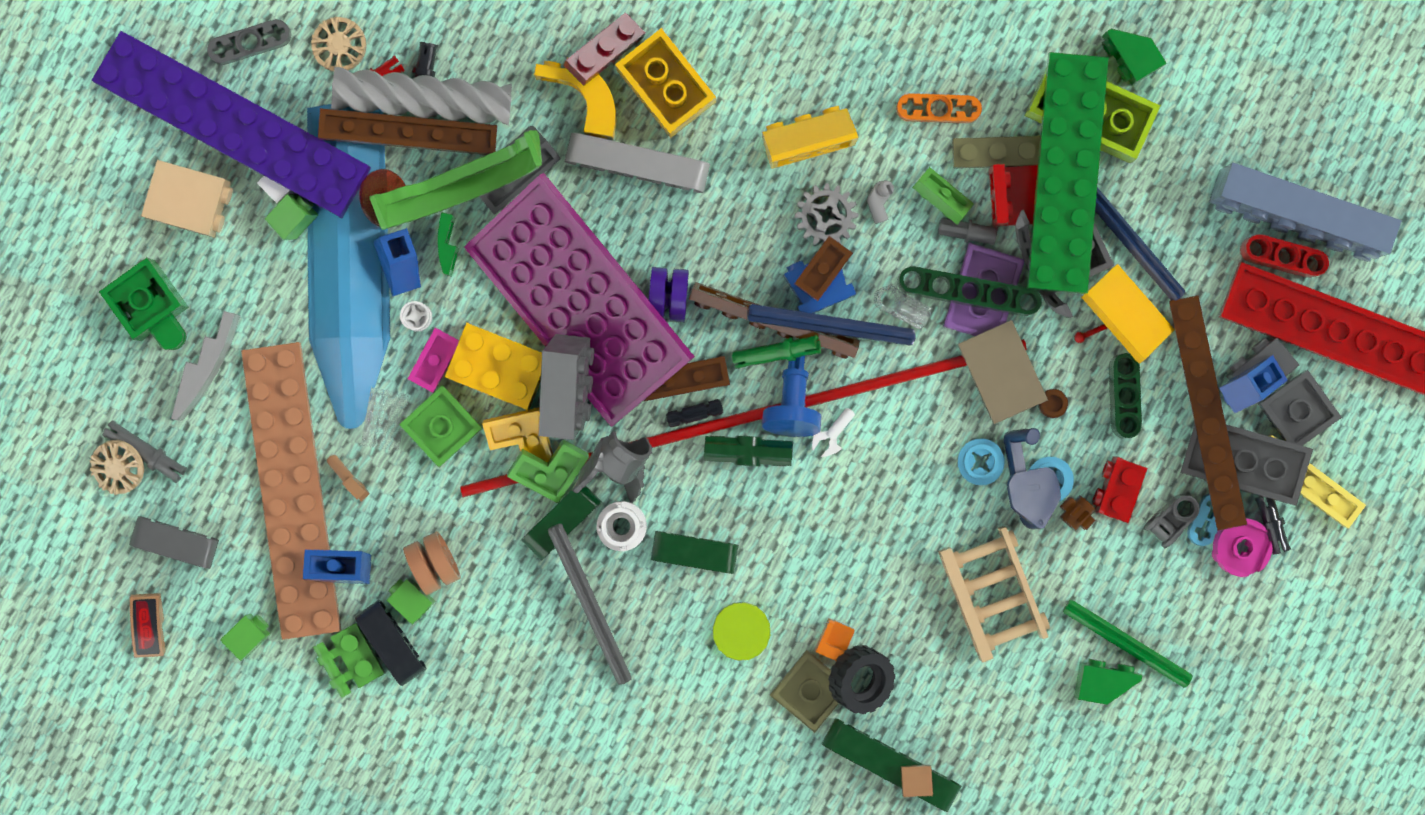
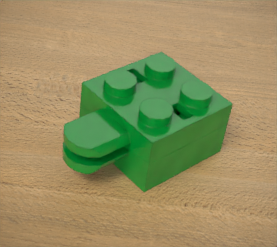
(150, 302)

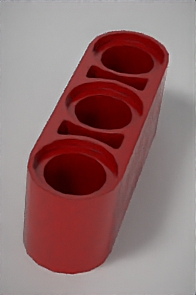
(1298, 256)

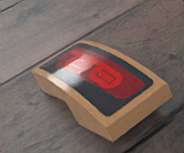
(146, 625)

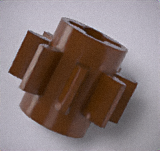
(1077, 513)

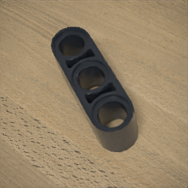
(389, 643)

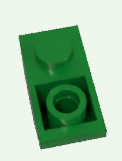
(1134, 54)
(1104, 684)

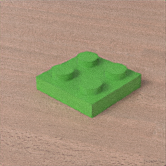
(441, 426)

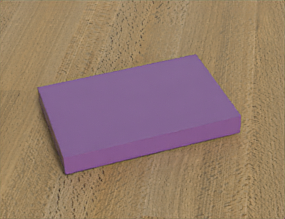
(987, 265)

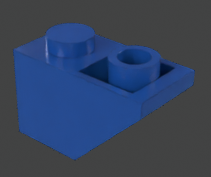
(398, 261)

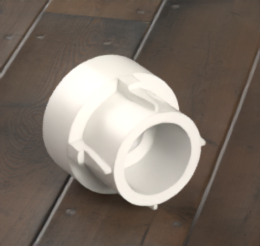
(621, 510)

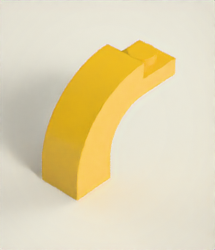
(600, 104)

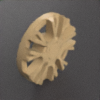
(338, 43)
(117, 467)

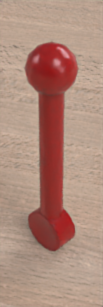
(1080, 337)

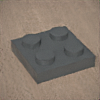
(1300, 409)

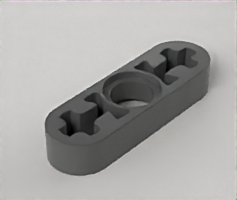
(231, 56)

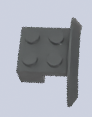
(1099, 261)

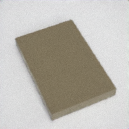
(1002, 372)

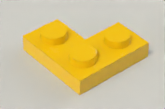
(519, 429)

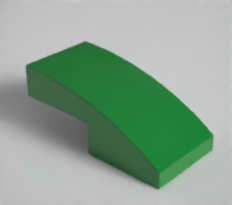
(446, 252)

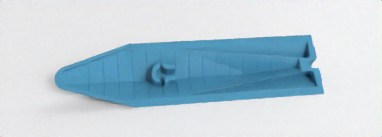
(347, 293)

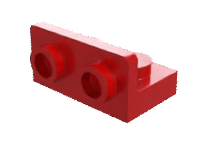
(1119, 489)

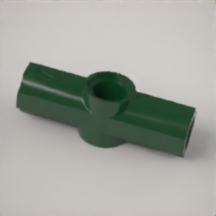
(748, 451)

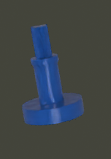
(792, 416)

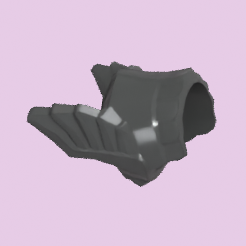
(620, 462)

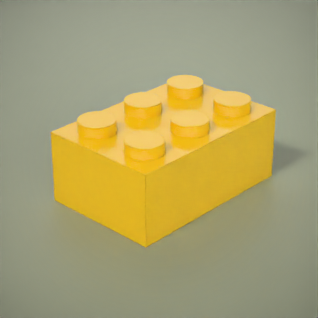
(665, 83)
(496, 366)

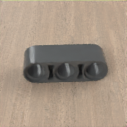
(174, 543)

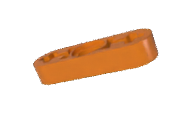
(960, 115)

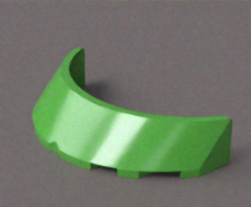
(459, 184)

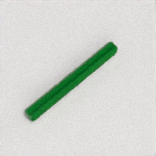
(1127, 643)

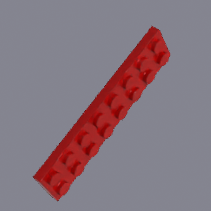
(1326, 326)

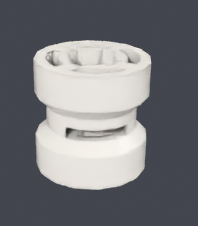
(411, 316)

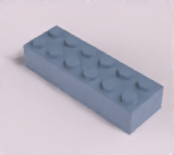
(1304, 212)

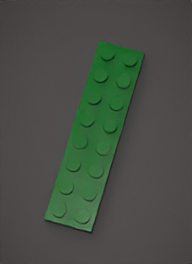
(1067, 173)

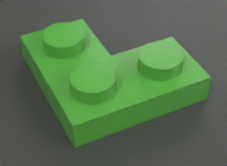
(549, 477)

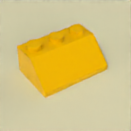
(809, 137)

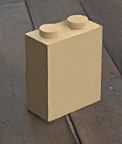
(187, 199)

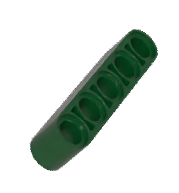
(983, 291)
(885, 761)

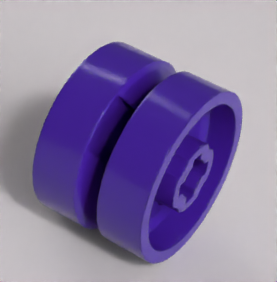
(669, 293)

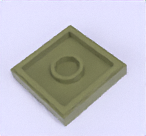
(806, 691)

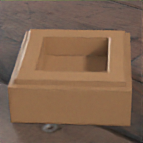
(916, 780)

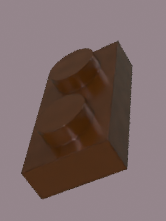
(823, 268)

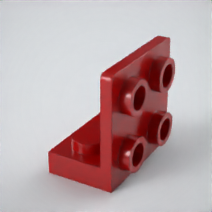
(1011, 192)

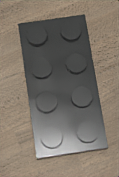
(1261, 464)

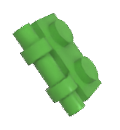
(357, 656)

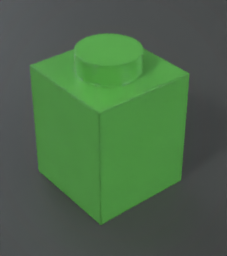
(291, 216)
(409, 600)
(246, 636)

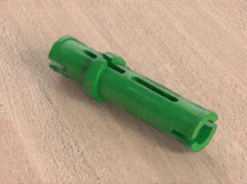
(789, 350)

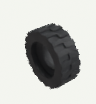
(878, 688)

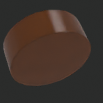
(1055, 405)

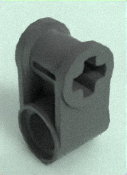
(1171, 520)

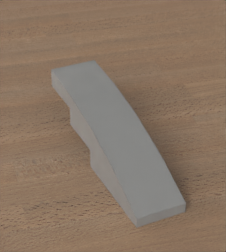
(199, 376)

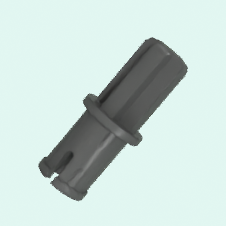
(968, 231)

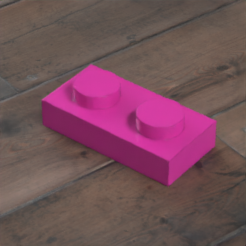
(434, 360)

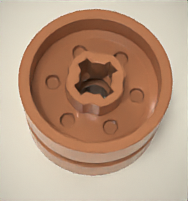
(431, 563)

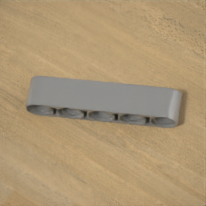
(637, 161)

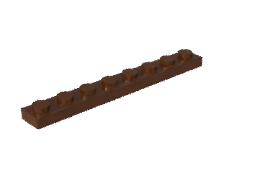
(1208, 413)

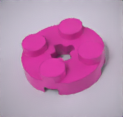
(1249, 562)

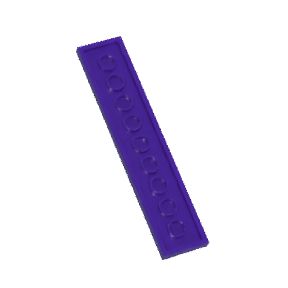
(231, 124)

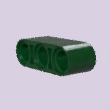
(1117, 408)
(568, 512)
(694, 552)

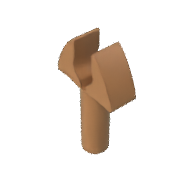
(353, 485)

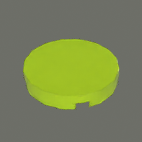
(741, 631)

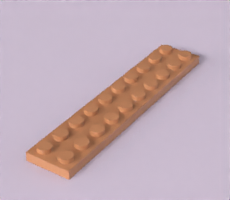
(289, 486)

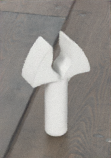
(833, 432)

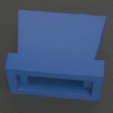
(835, 293)

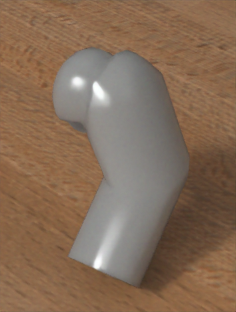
(877, 199)

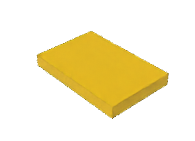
(1128, 313)

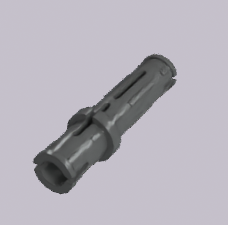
(154, 458)

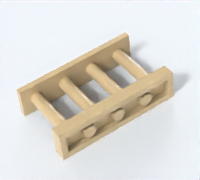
(975, 616)

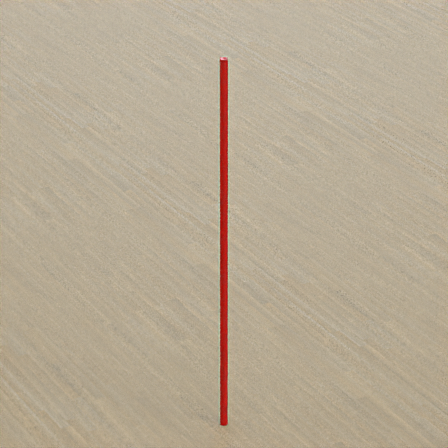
(757, 414)

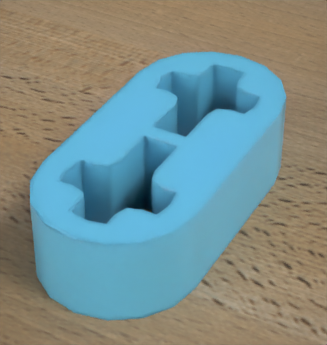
(1199, 522)

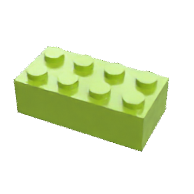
(1125, 119)

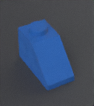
(1253, 384)
(337, 566)

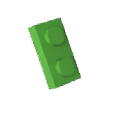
(943, 195)

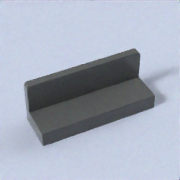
(500, 197)

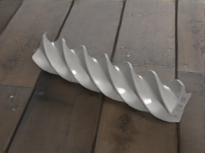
(421, 96)

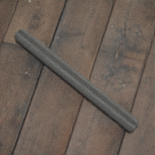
(589, 604)

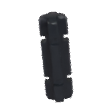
(694, 413)

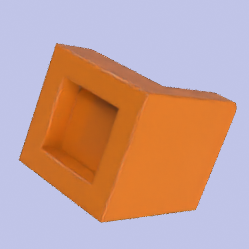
(834, 639)

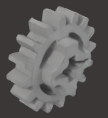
(813, 210)

